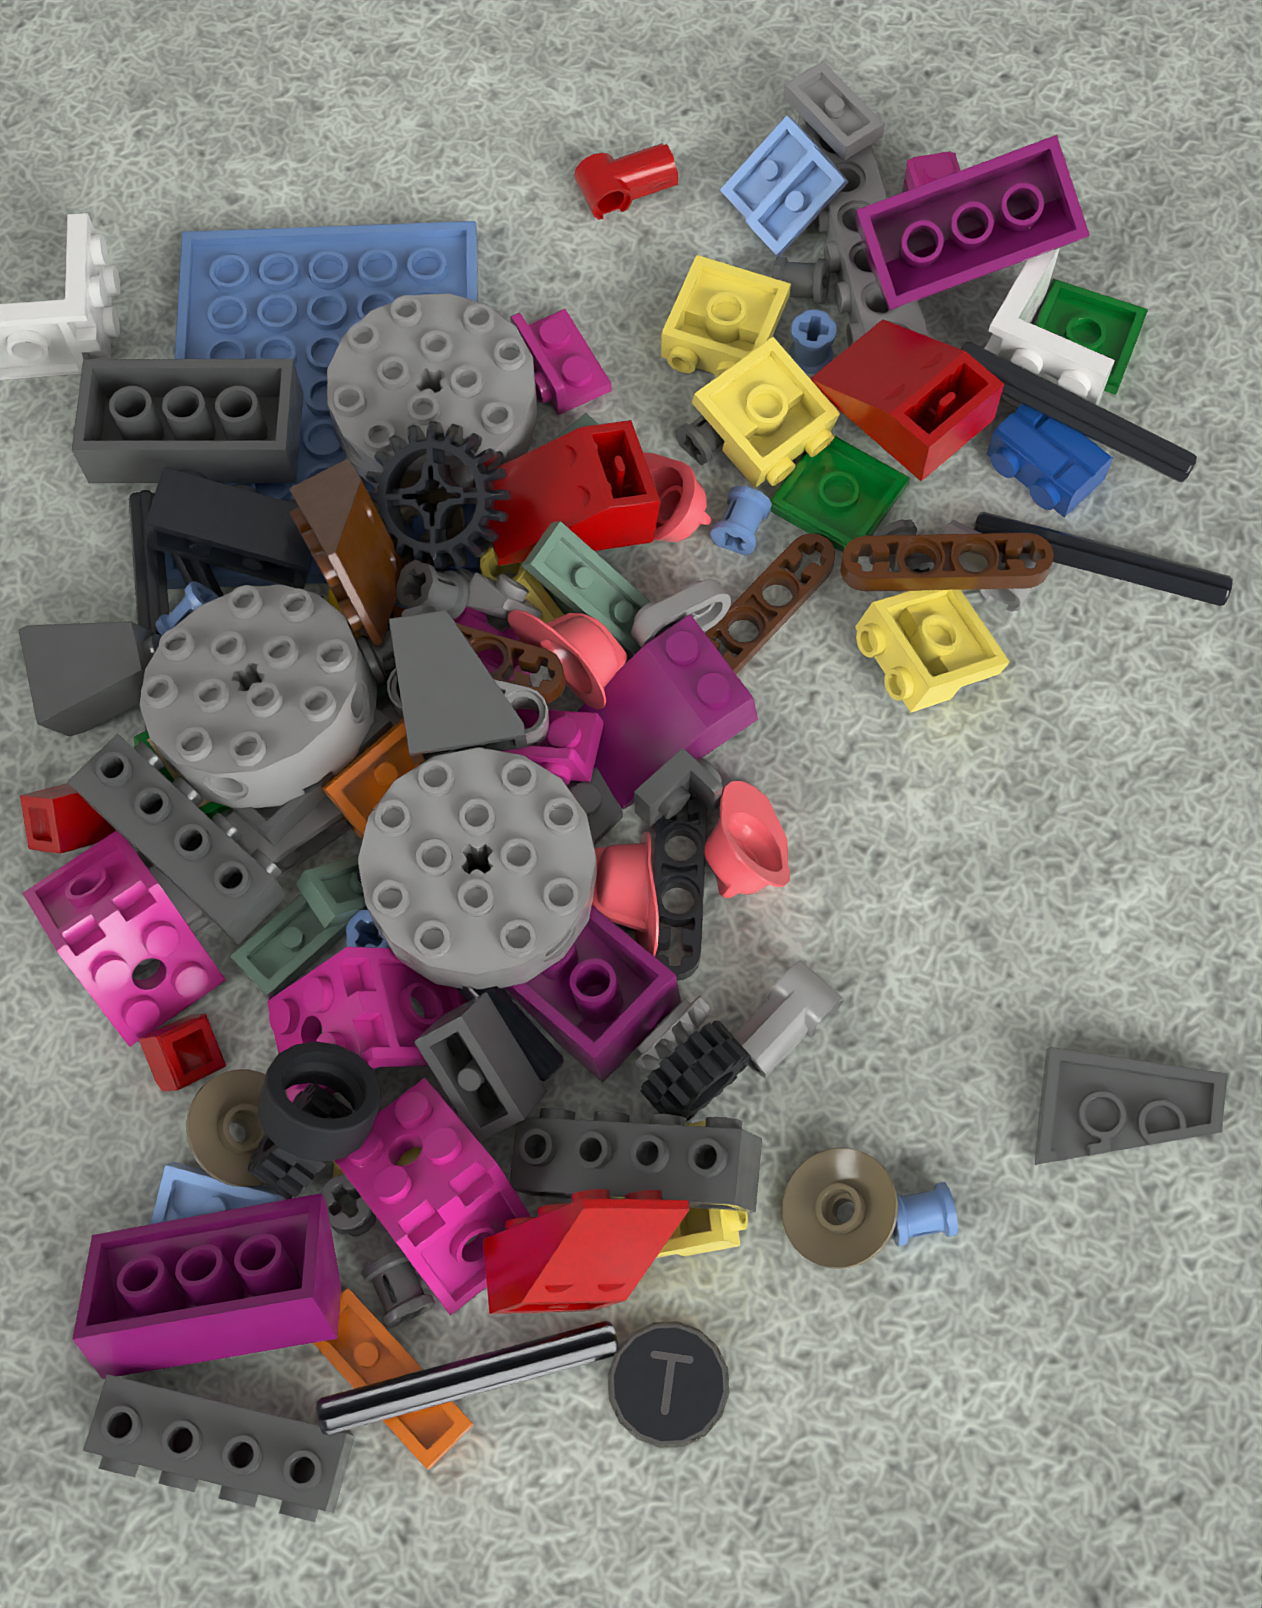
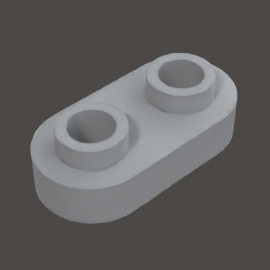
(701, 599)

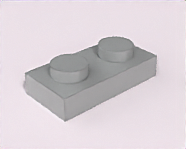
(833, 110)

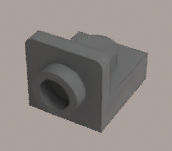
(668, 788)

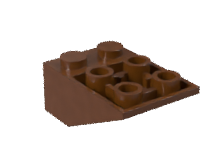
(349, 546)

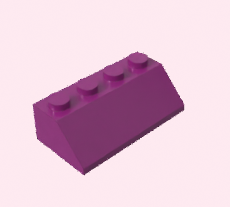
(971, 223)
(209, 1287)

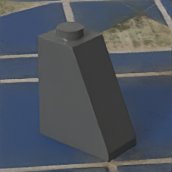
(85, 671)
(447, 690)

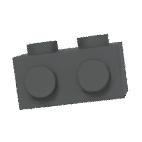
(481, 1067)

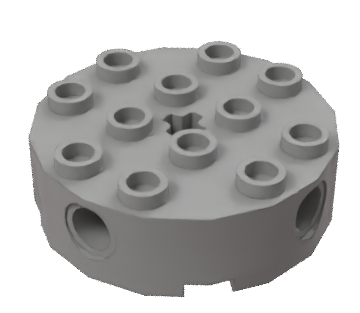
(432, 363)
(258, 696)
(478, 925)

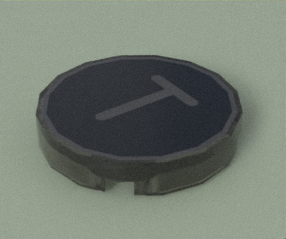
(668, 1384)

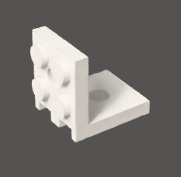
(67, 328)
(1037, 349)

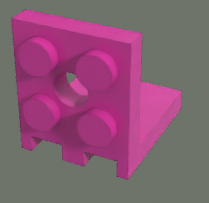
(108, 918)
(362, 1006)
(438, 1197)

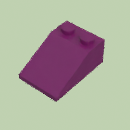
(666, 700)
(600, 996)

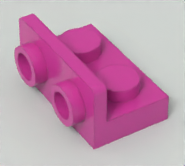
(562, 362)
(569, 744)

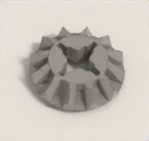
(671, 1032)

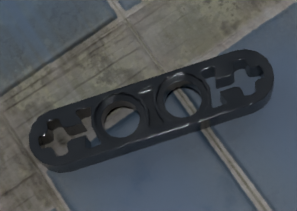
(685, 875)

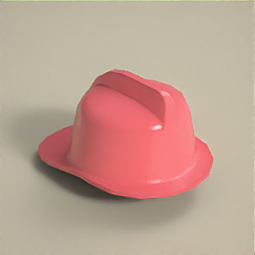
(680, 496)
(582, 644)
(747, 843)
(627, 889)

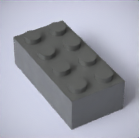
(194, 414)

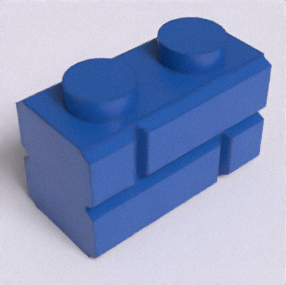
(1048, 459)

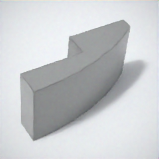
(498, 596)

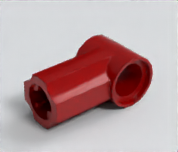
(614, 183)

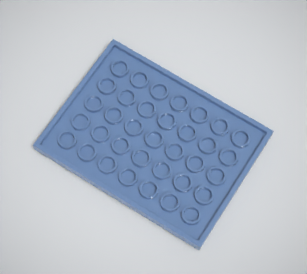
(295, 300)

